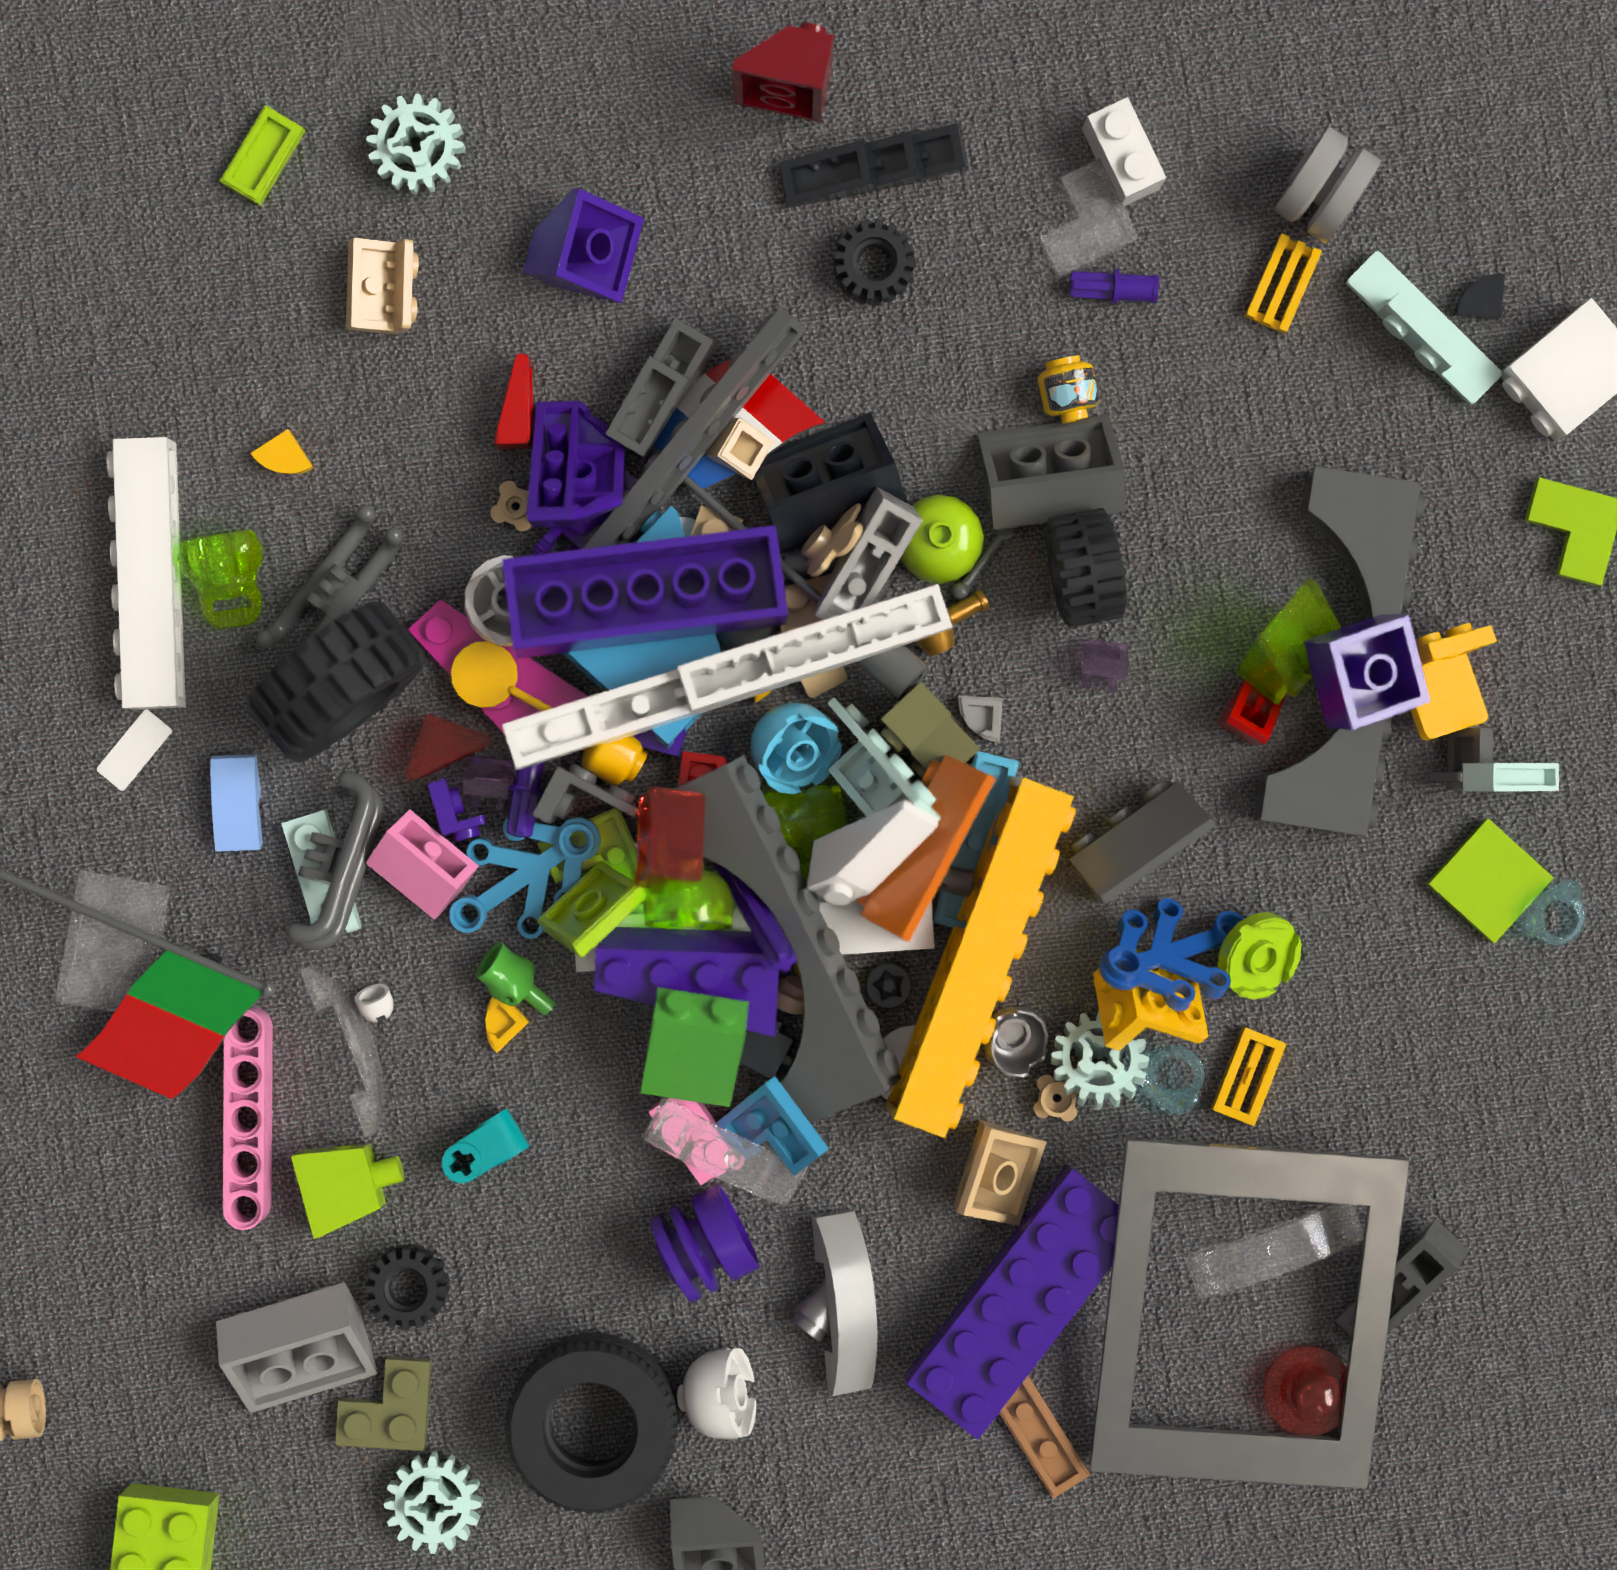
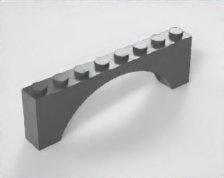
(1372, 529)
(841, 1046)

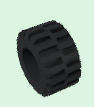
(1085, 567)

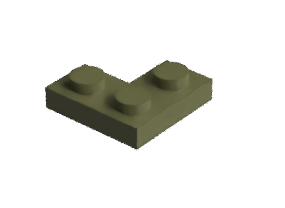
(399, 1418)

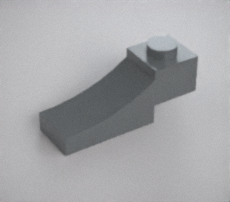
(661, 387)

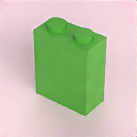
(694, 1047)

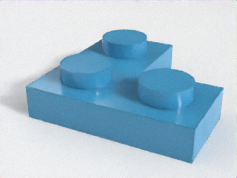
(774, 1117)

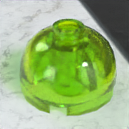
(690, 905)

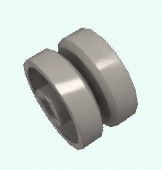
(1326, 184)

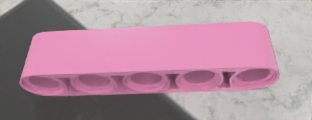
(235, 1135)

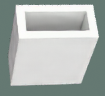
(1566, 371)

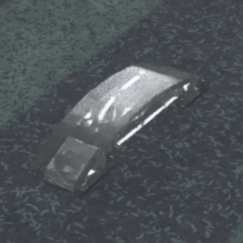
(369, 1100)
(721, 1153)
(1274, 1250)

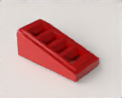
(516, 419)

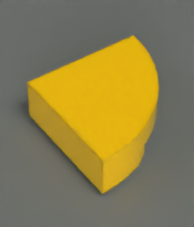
(283, 455)
(503, 1023)

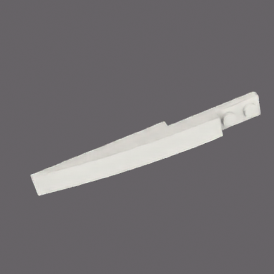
(727, 677)

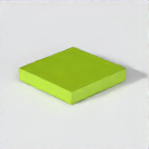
(1489, 880)
(591, 908)

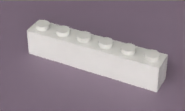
(147, 573)

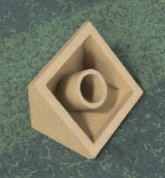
(998, 1174)

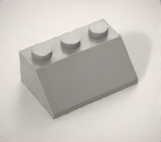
(295, 1347)

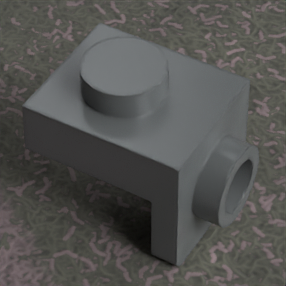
(1465, 746)

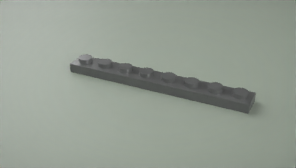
(698, 433)

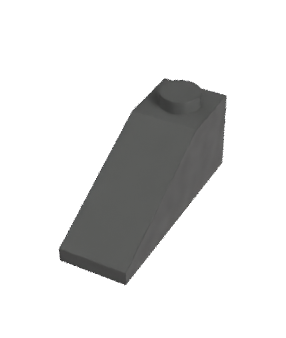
(1418, 1272)

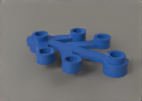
(1127, 968)

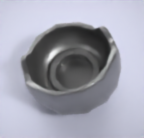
(1017, 1041)

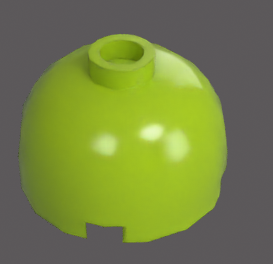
(945, 542)

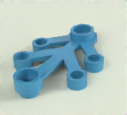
(532, 870)

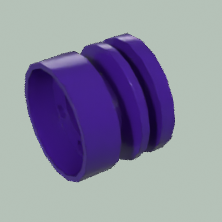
(704, 1243)

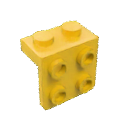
(1451, 681)
(1131, 1011)

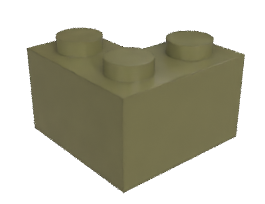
(925, 731)

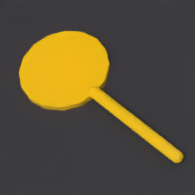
(488, 676)

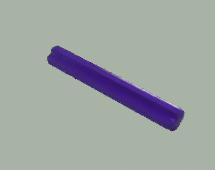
(760, 921)

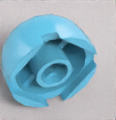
(794, 747)

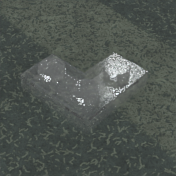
(1100, 223)

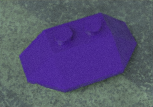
(573, 467)

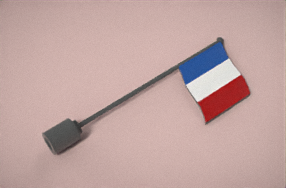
(780, 417)

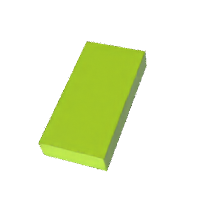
(262, 155)

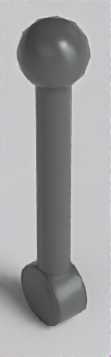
(960, 590)

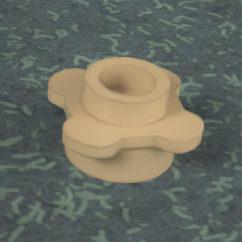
(503, 510)
(1046, 1106)

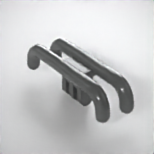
(331, 586)
(340, 866)

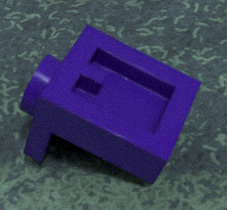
(447, 805)

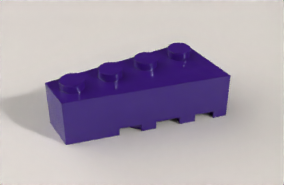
(704, 962)

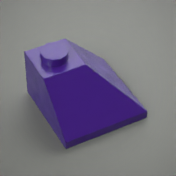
(585, 246)

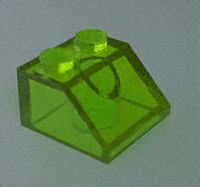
(1279, 656)

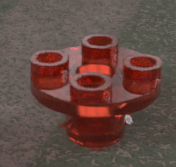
(1305, 1390)

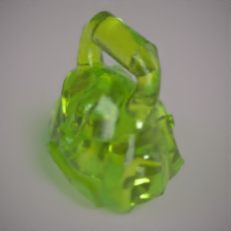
(224, 569)

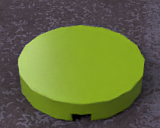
(1260, 955)

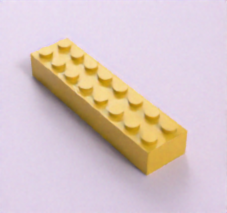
(979, 956)

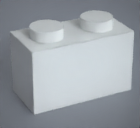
(1124, 151)

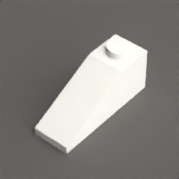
(865, 852)

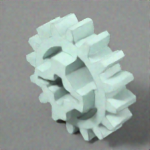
(432, 139)
(1088, 1073)
(415, 1504)

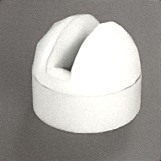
(374, 1002)

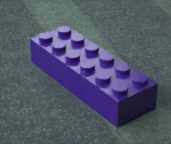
(645, 591)
(1018, 1304)

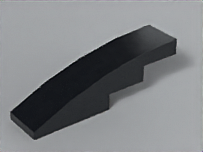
(874, 165)

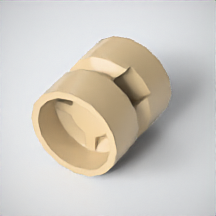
(22, 1409)

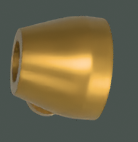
(943, 641)

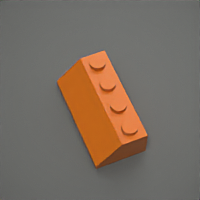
(908, 890)

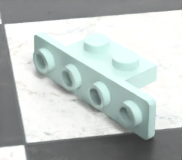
(1424, 328)
(872, 776)

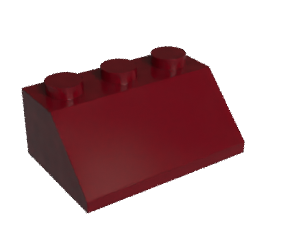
(787, 72)

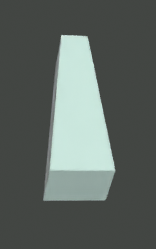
(1510, 776)

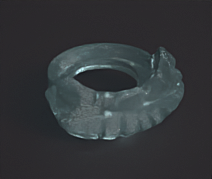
(1533, 921)
(1179, 1100)

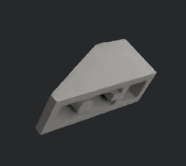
(865, 569)

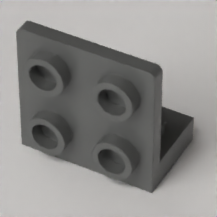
(560, 799)

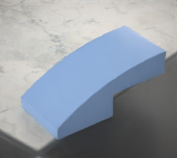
(235, 802)

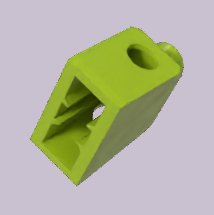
(343, 1184)

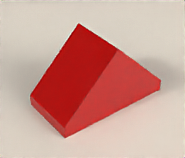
(1250, 714)

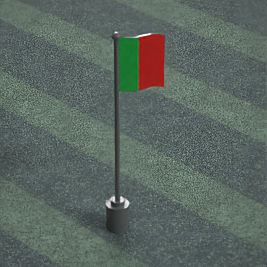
(169, 1015)

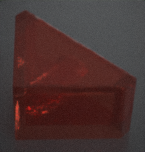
(442, 745)

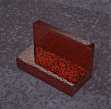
(669, 837)

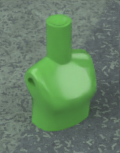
(511, 979)

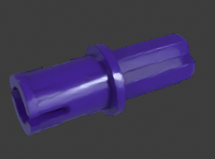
(1114, 286)
(524, 800)

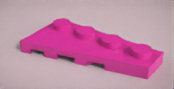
(447, 631)

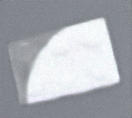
(102, 960)

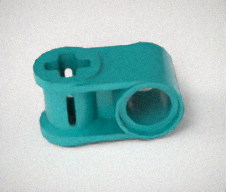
(490, 1145)

